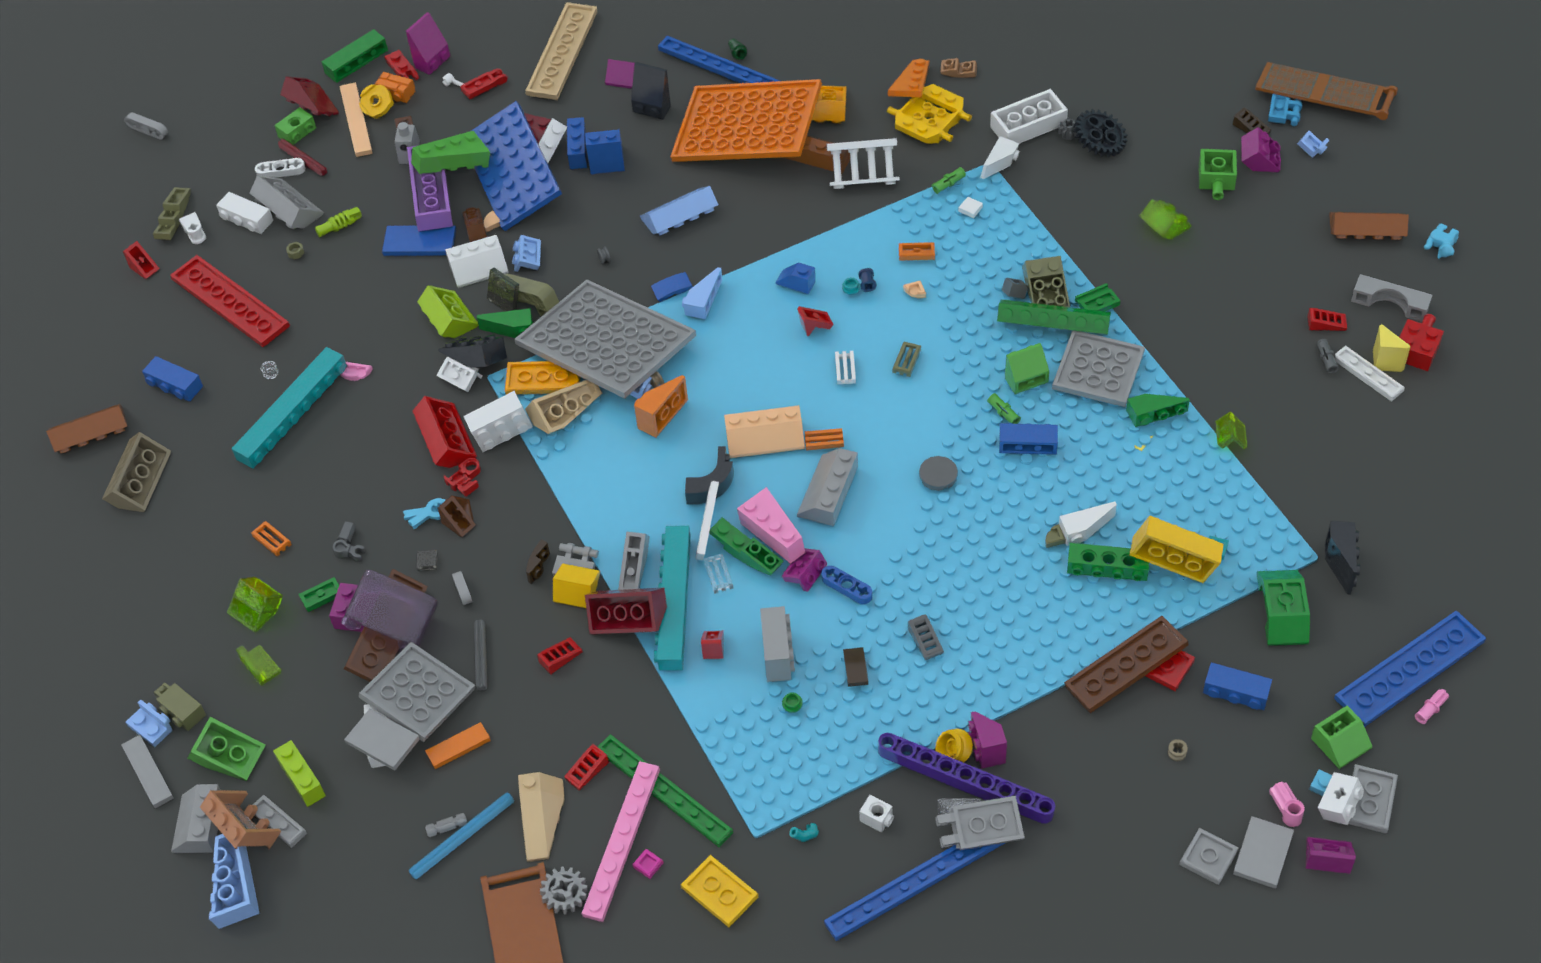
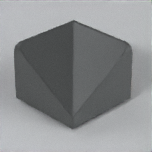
(1014, 288)

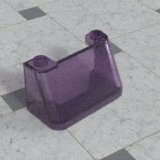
(390, 609)

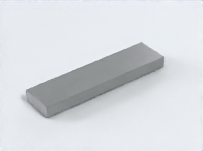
(147, 771)

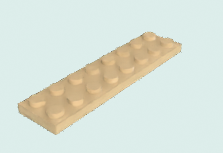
(561, 51)

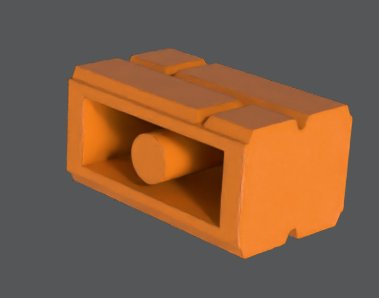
(399, 87)

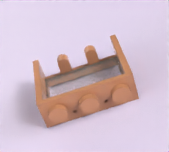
(234, 823)

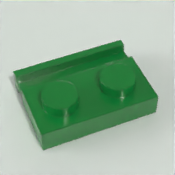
(1098, 299)

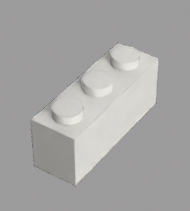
(244, 213)

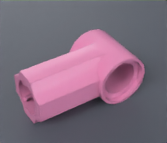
(1287, 803)

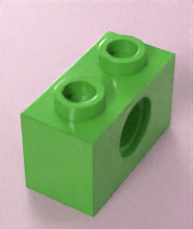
(295, 126)

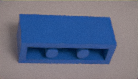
(576, 143)
(172, 379)
(1028, 438)
(1237, 686)

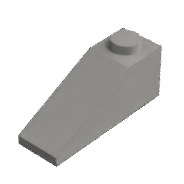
(633, 560)

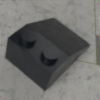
(650, 91)

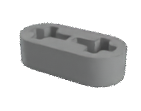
(462, 588)

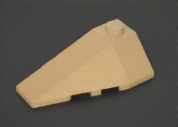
(562, 406)
(540, 807)

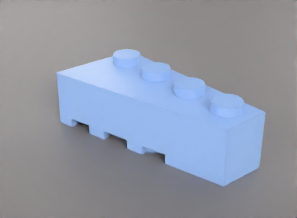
(233, 885)

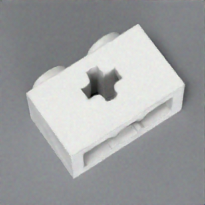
(1341, 798)

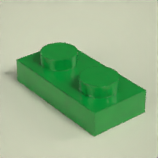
(319, 594)

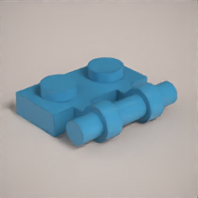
(1279, 107)

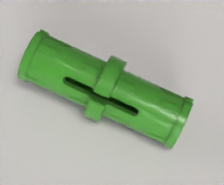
(948, 180)
(996, 402)

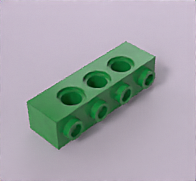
(1100, 556)

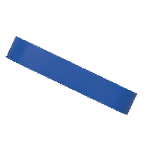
(851, 592)

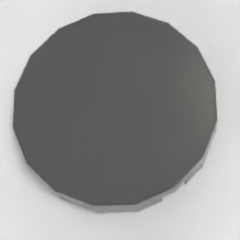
(938, 473)

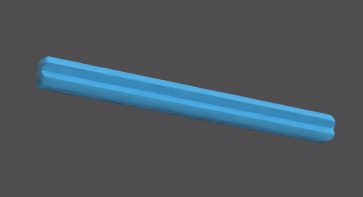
(461, 835)

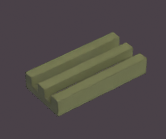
(903, 369)

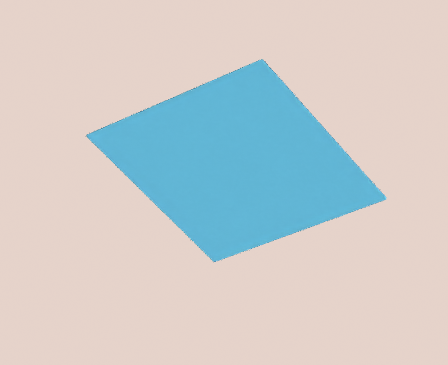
(958, 554)

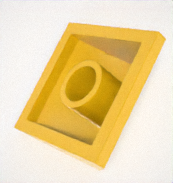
(573, 583)

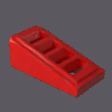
(1317, 316)
(552, 666)
(587, 757)

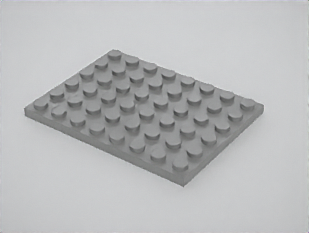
(605, 338)

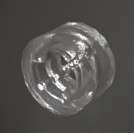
(269, 365)

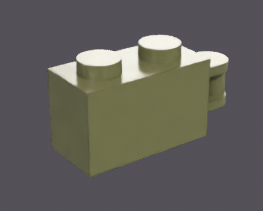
(179, 706)

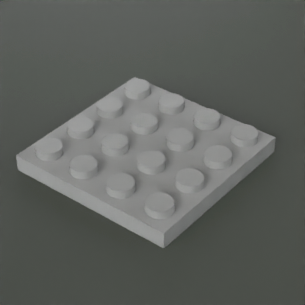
(1098, 368)
(417, 691)

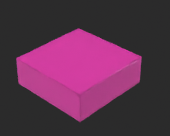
(647, 863)

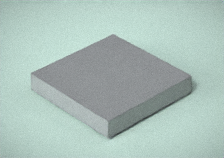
(1209, 856)

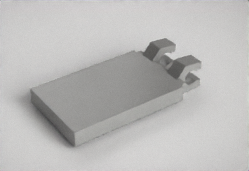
(982, 824)

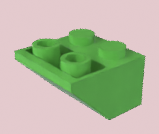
(1026, 368)
(1342, 737)

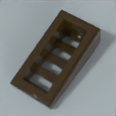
(1243, 116)

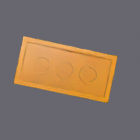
(537, 377)

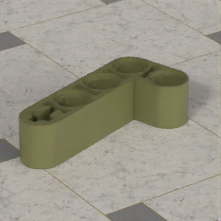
(535, 293)

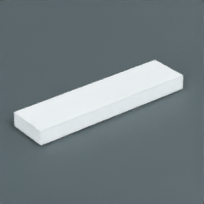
(1368, 373)
(705, 528)

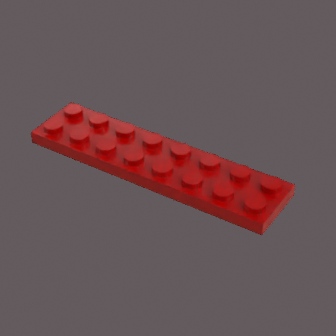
(230, 300)

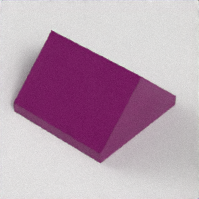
(619, 73)
(1329, 855)

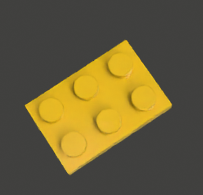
(719, 891)

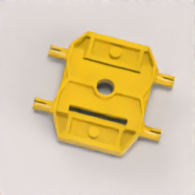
(912, 116)

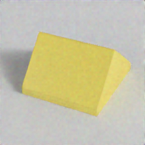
(1389, 351)

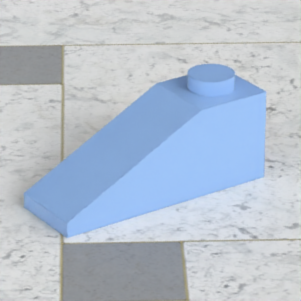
(702, 295)

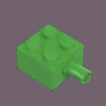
(1217, 171)

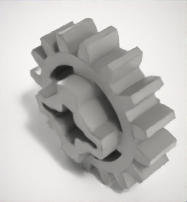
(563, 899)

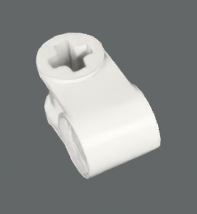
(193, 228)

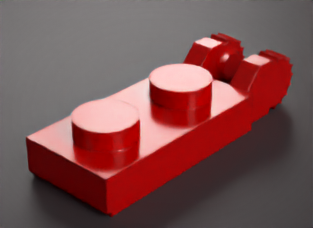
(401, 65)
(483, 83)

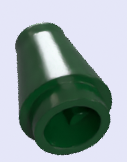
(737, 49)

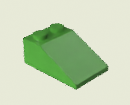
(226, 750)

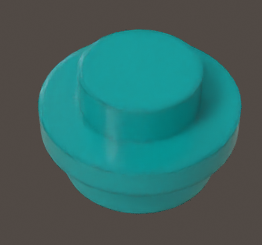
(851, 286)

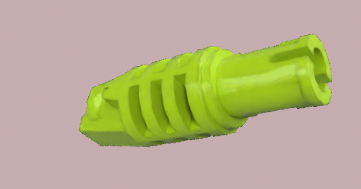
(339, 221)

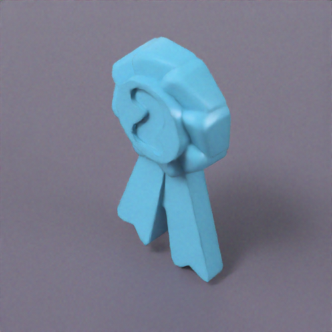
(420, 515)

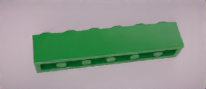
(1053, 316)

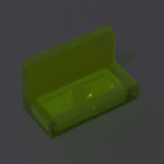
(1230, 429)
(258, 663)

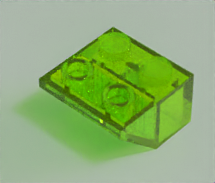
(1165, 219)
(253, 603)

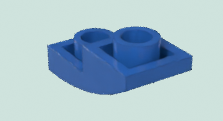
(672, 285)

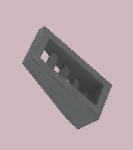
(920, 625)

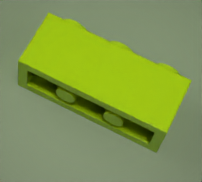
(299, 773)

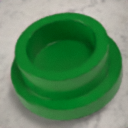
(792, 702)

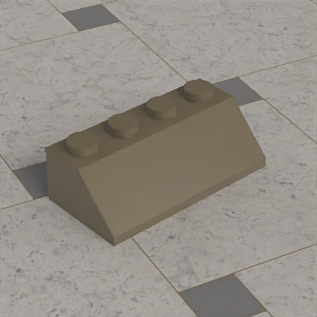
(137, 474)

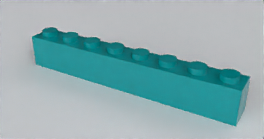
(289, 407)
(675, 581)

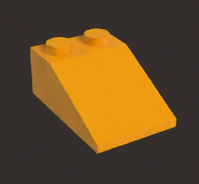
(830, 104)

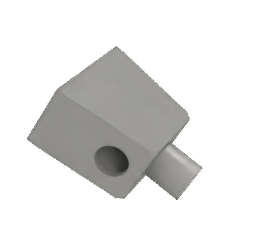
(408, 136)

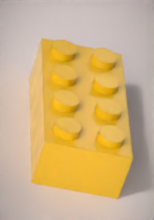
(1176, 549)

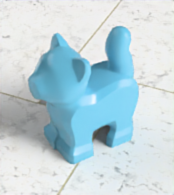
(1442, 240)

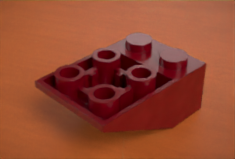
(308, 96)

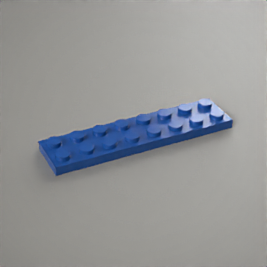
(1410, 668)

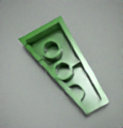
(450, 153)

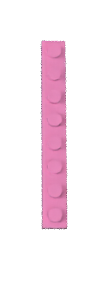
(620, 842)

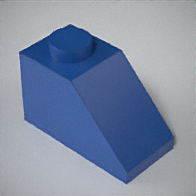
(797, 277)

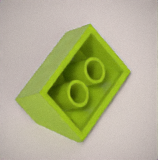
(446, 312)

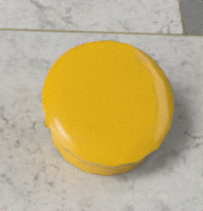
(955, 744)

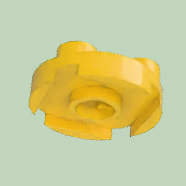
(382, 107)

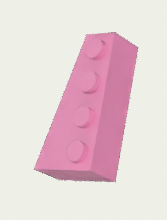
(771, 525)

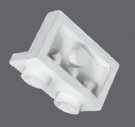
(458, 374)

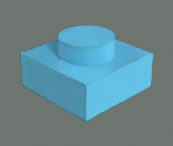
(1320, 782)

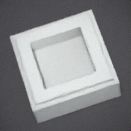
(970, 207)

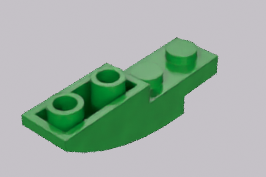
(745, 549)

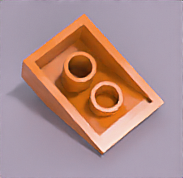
(660, 405)

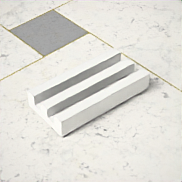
(845, 356)

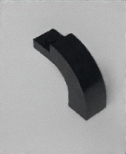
(697, 487)

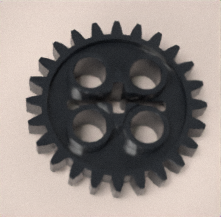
(1100, 133)

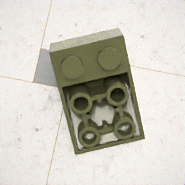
(1046, 281)

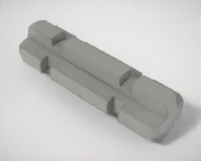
(446, 824)

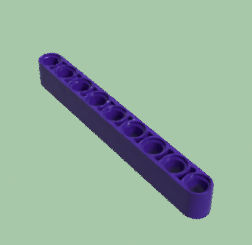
(959, 769)

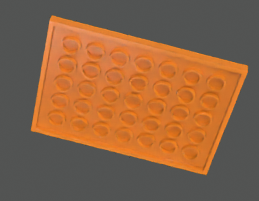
(747, 120)

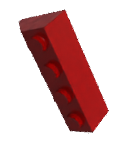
(443, 432)

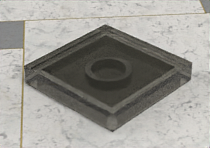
(502, 290)

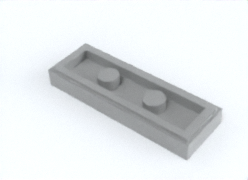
(291, 831)

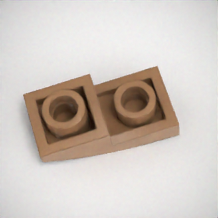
(953, 68)

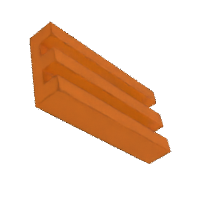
(913, 251)
(825, 437)
(280, 547)

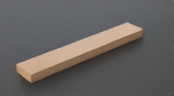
(355, 120)

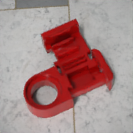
(463, 477)

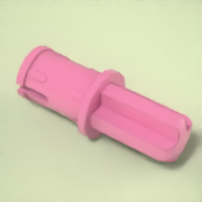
(1431, 706)

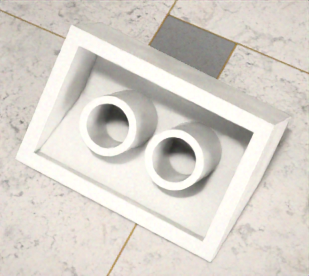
(473, 260)

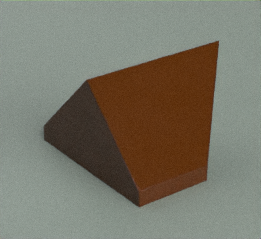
(457, 515)

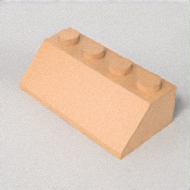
(764, 431)

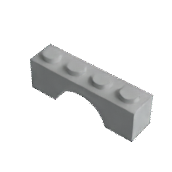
(1371, 290)

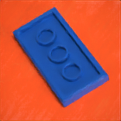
(411, 242)

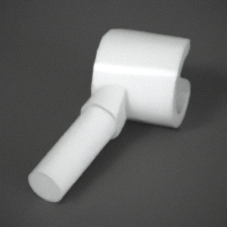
(448, 79)

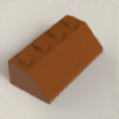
(816, 154)
(1369, 224)
(86, 428)

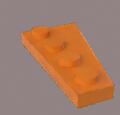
(911, 81)

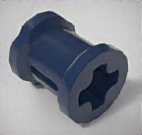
(867, 282)

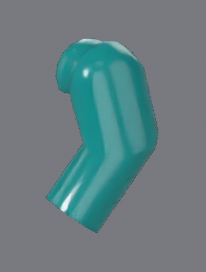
(805, 835)

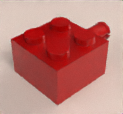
(1423, 341)

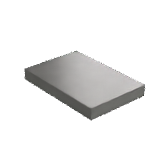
(382, 739)
(1376, 804)
(1263, 852)

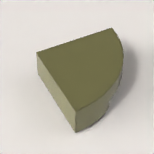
(1054, 537)

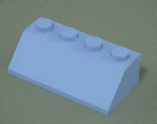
(679, 210)

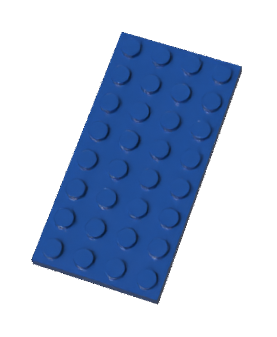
(517, 172)

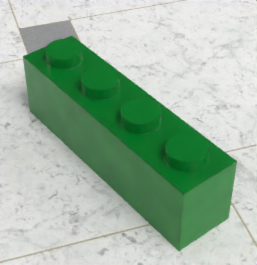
(354, 56)

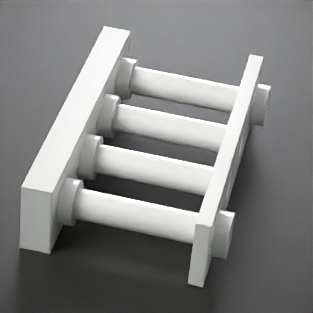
(870, 147)

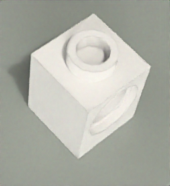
(872, 806)

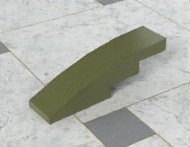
(174, 208)

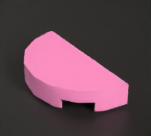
(356, 371)

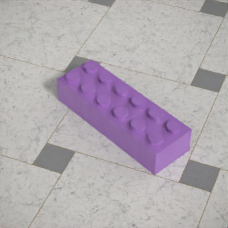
(430, 198)

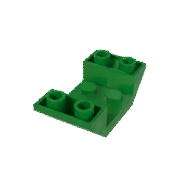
(1285, 607)

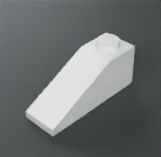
(1000, 157)
(1084, 523)

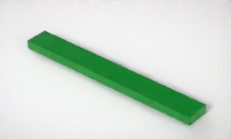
(669, 794)

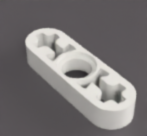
(291, 163)

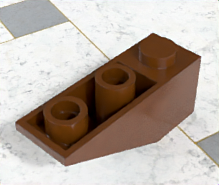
(474, 224)

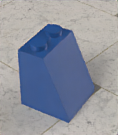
(605, 151)

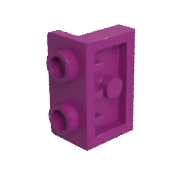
(805, 569)

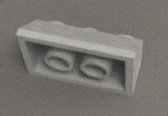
(194, 829)

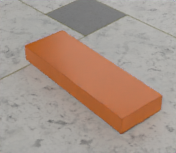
(457, 745)

